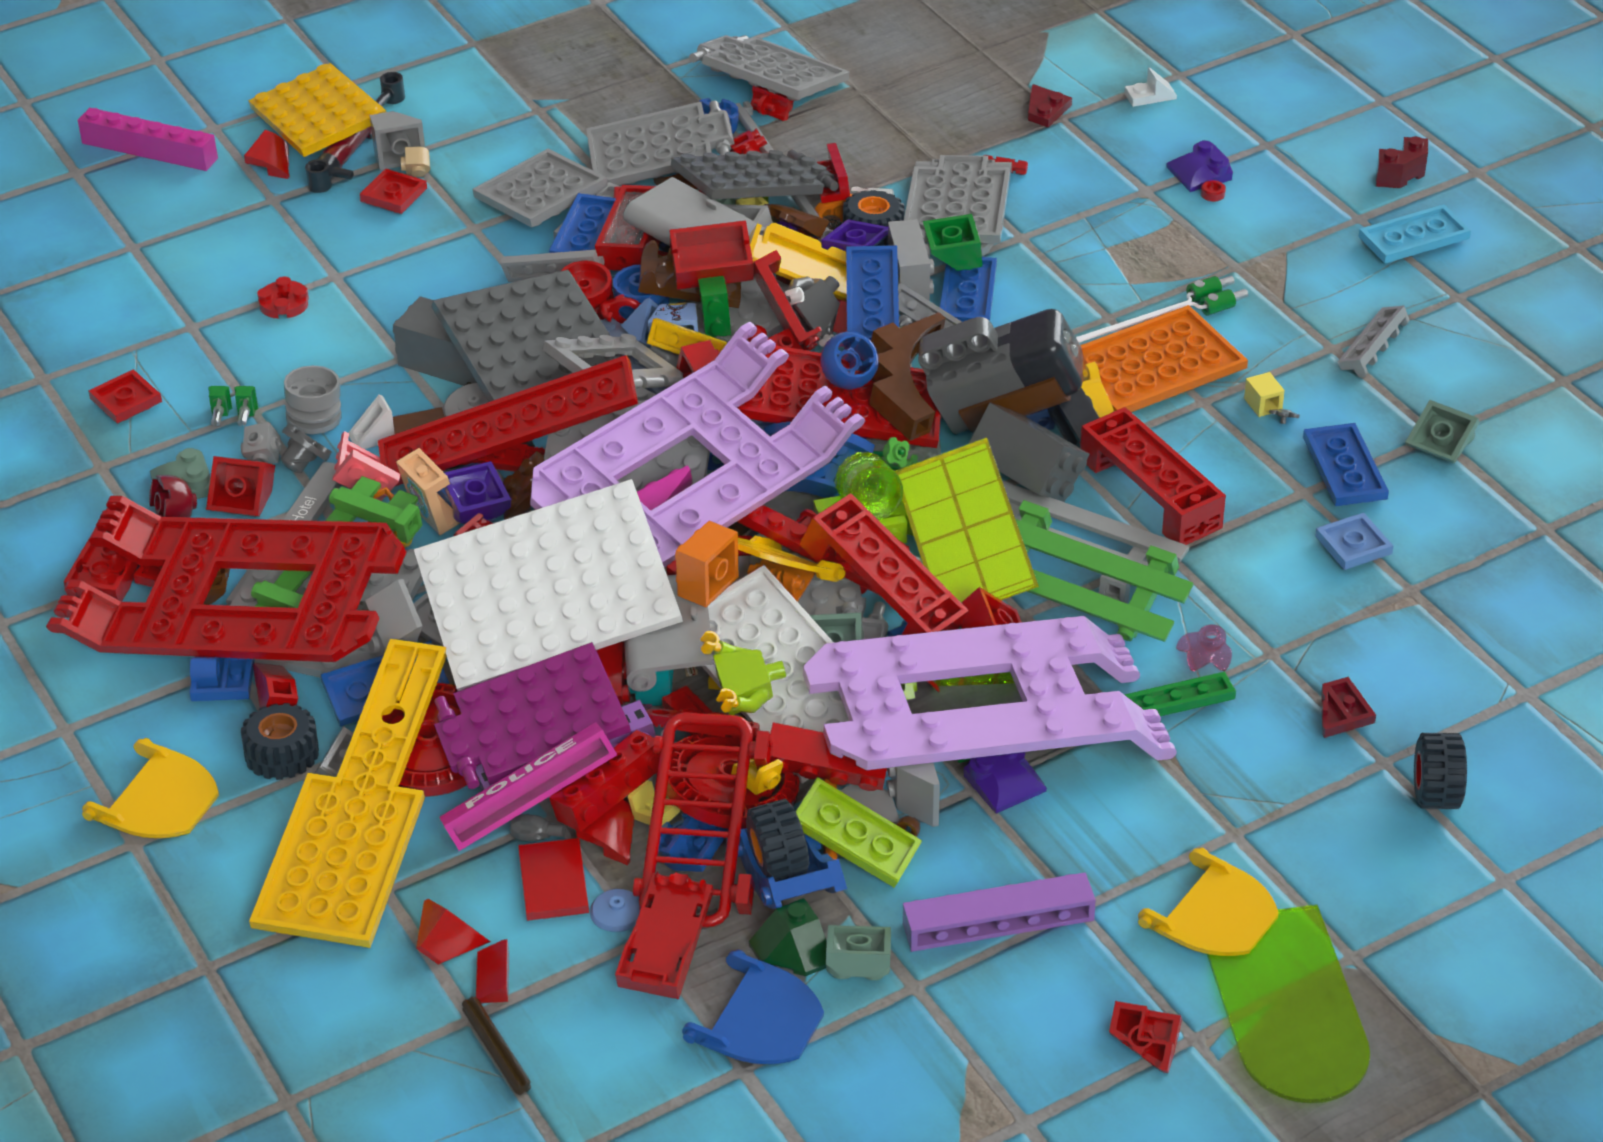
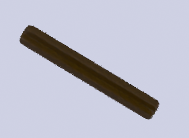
(496, 1045)

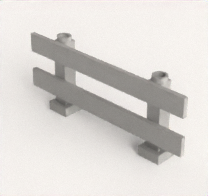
(1101, 525)

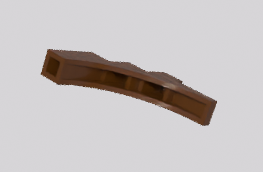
(894, 388)

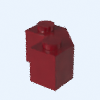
(1400, 166)

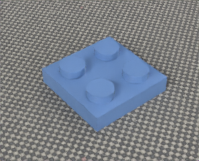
(1354, 541)

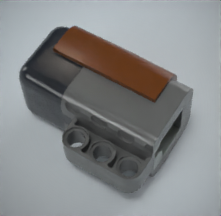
(1014, 365)

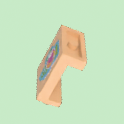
(424, 480)

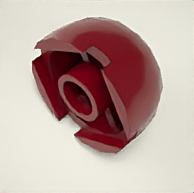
(172, 497)

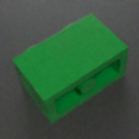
(714, 306)

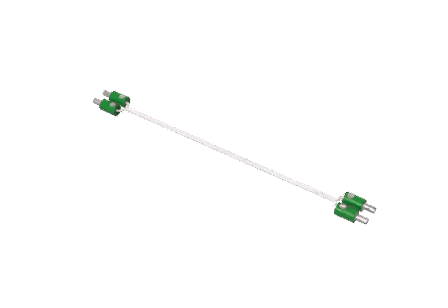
(1206, 291)

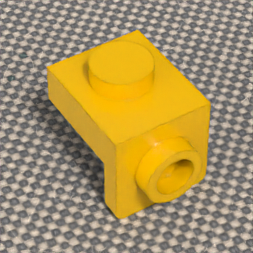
(763, 779)

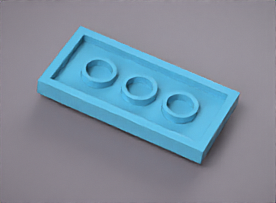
(1414, 233)

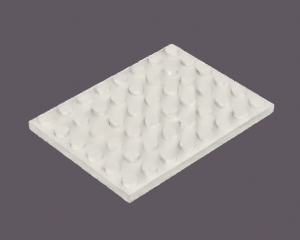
(547, 584)

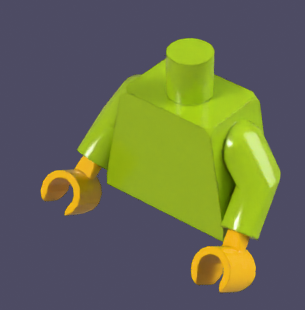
(741, 675)

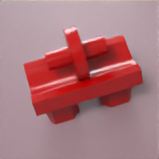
(771, 103)

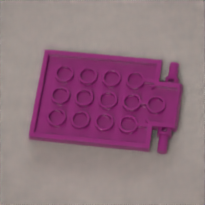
(527, 714)

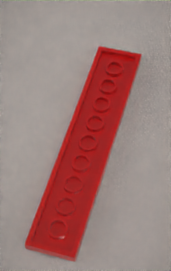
(517, 417)

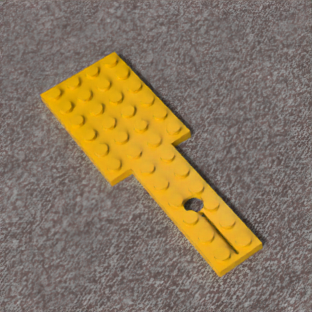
(354, 827)

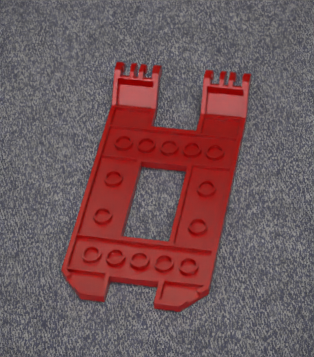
(190, 556)

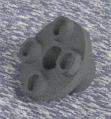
(301, 450)

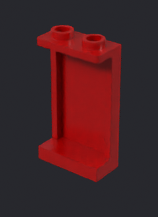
(778, 302)

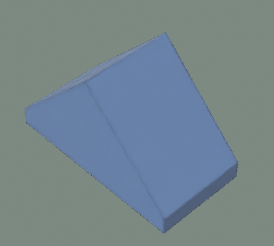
(638, 321)

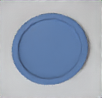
(615, 910)

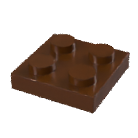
(519, 486)

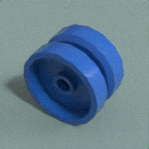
(627, 283)

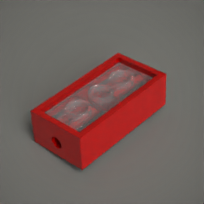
(620, 241)

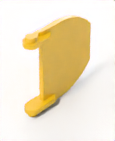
(771, 550)
(163, 797)
(1220, 913)

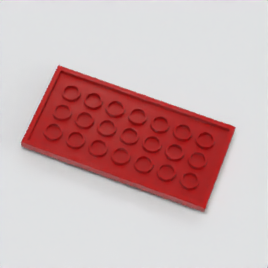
(802, 375)

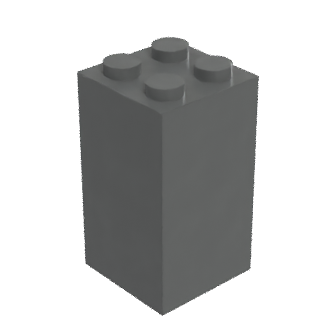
(426, 346)
(1031, 452)

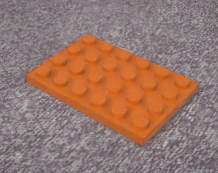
(1161, 359)

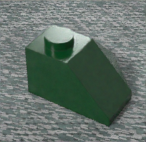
(792, 939)

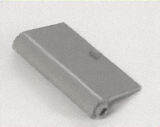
(678, 206)
(668, 647)

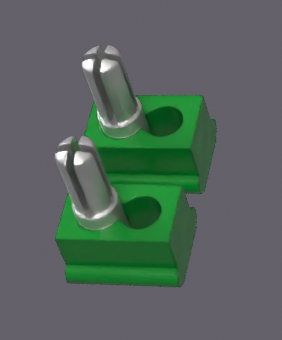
(221, 402)

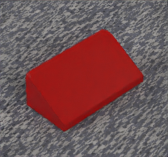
(493, 973)

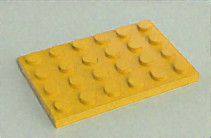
(316, 109)

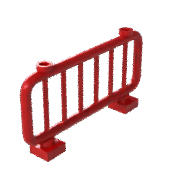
(759, 751)

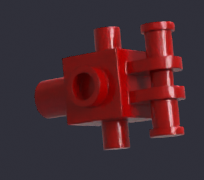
(748, 142)

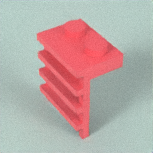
(357, 462)

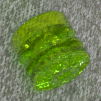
(881, 492)

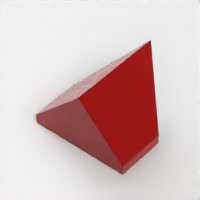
(444, 934)

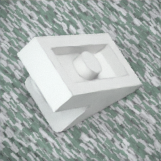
(1153, 91)

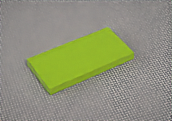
(856, 832)

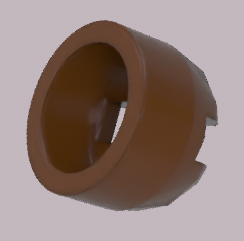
(913, 823)

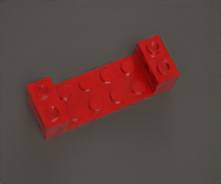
(1189, 499)
(884, 565)

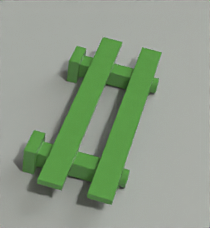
(399, 514)
(1150, 580)

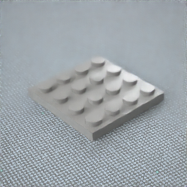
(539, 187)

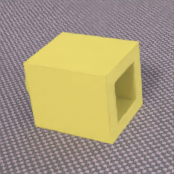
(1263, 394)

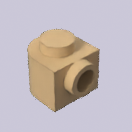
(416, 161)

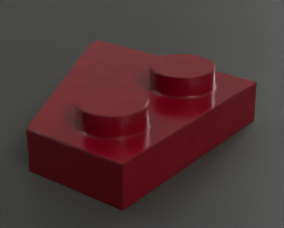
(1047, 105)
(1344, 708)

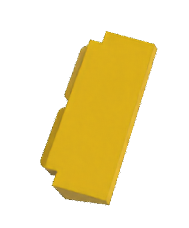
(800, 255)

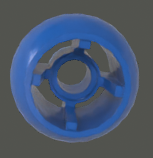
(859, 354)

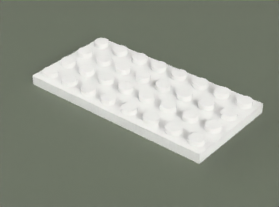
(767, 618)

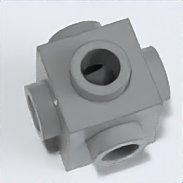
(261, 443)

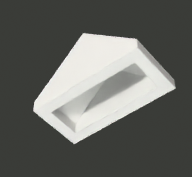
(373, 425)

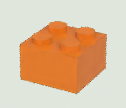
(707, 563)

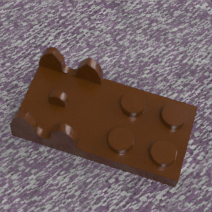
(658, 278)

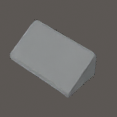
(334, 757)

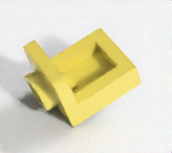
(642, 801)

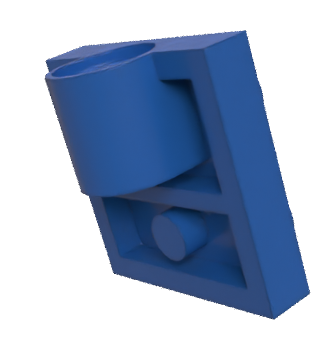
(220, 678)

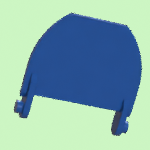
(765, 1018)

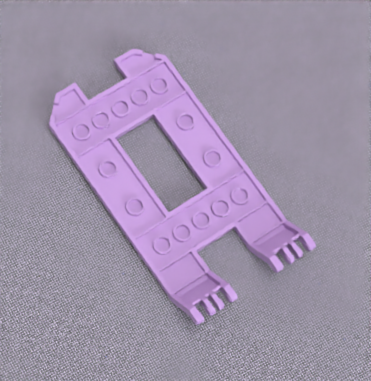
(707, 409)
(1035, 653)

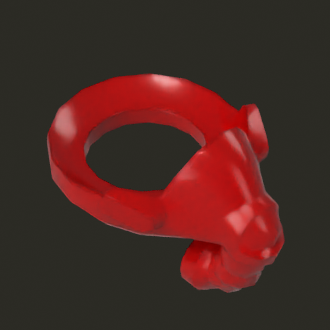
(611, 307)

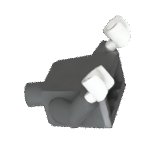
(814, 304)

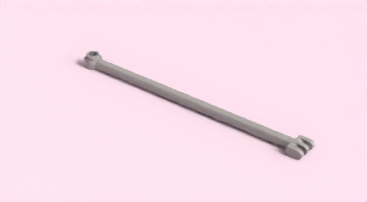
(801, 200)

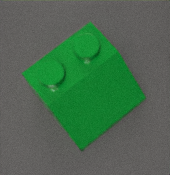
(955, 241)

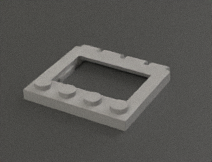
(568, 351)

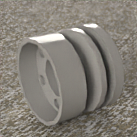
(312, 399)

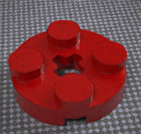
(283, 298)

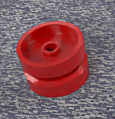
(594, 282)

